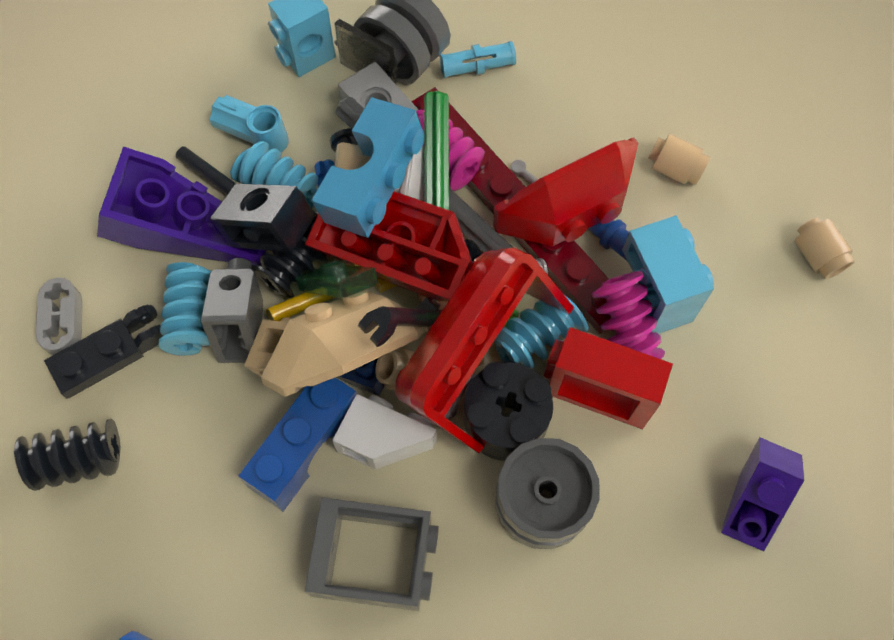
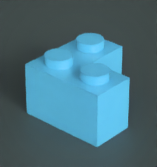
(671, 270)

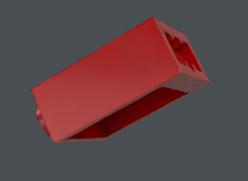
(607, 377)

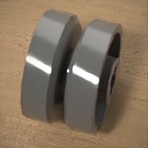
(412, 28)
(553, 467)

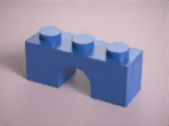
(284, 457)

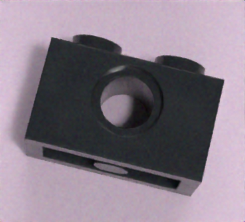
(263, 217)

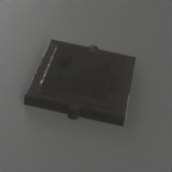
(360, 49)

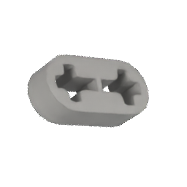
(50, 316)

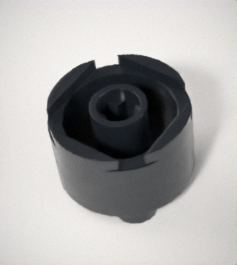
(513, 387)

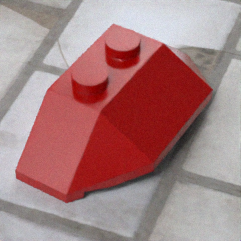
(570, 198)
(411, 247)

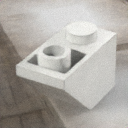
(380, 435)

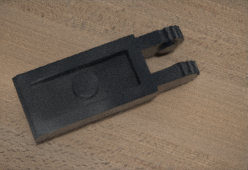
(104, 352)

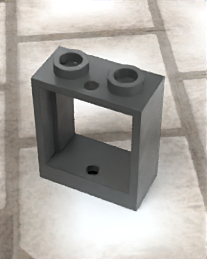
(326, 543)

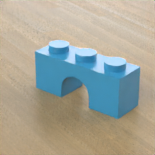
(359, 196)

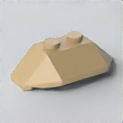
(330, 343)

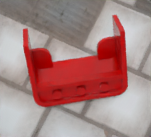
(467, 331)

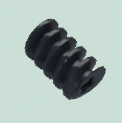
(282, 267)
(68, 458)

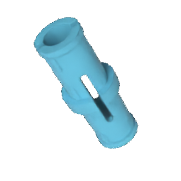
(502, 55)

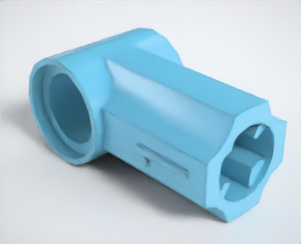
(250, 122)

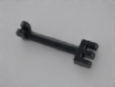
(389, 317)

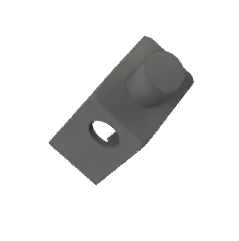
(232, 299)

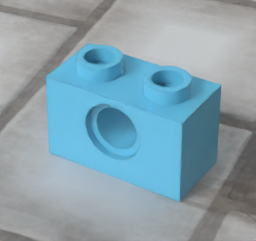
(301, 34)

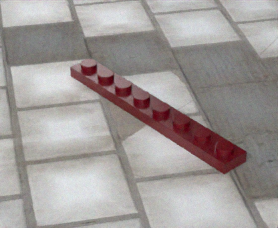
(566, 262)

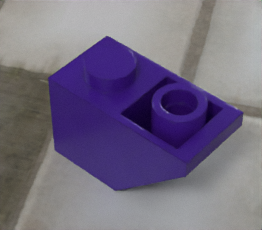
(763, 493)

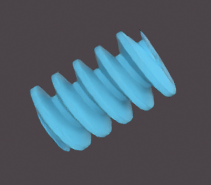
(266, 167)
(183, 309)
(536, 330)

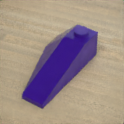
(163, 211)

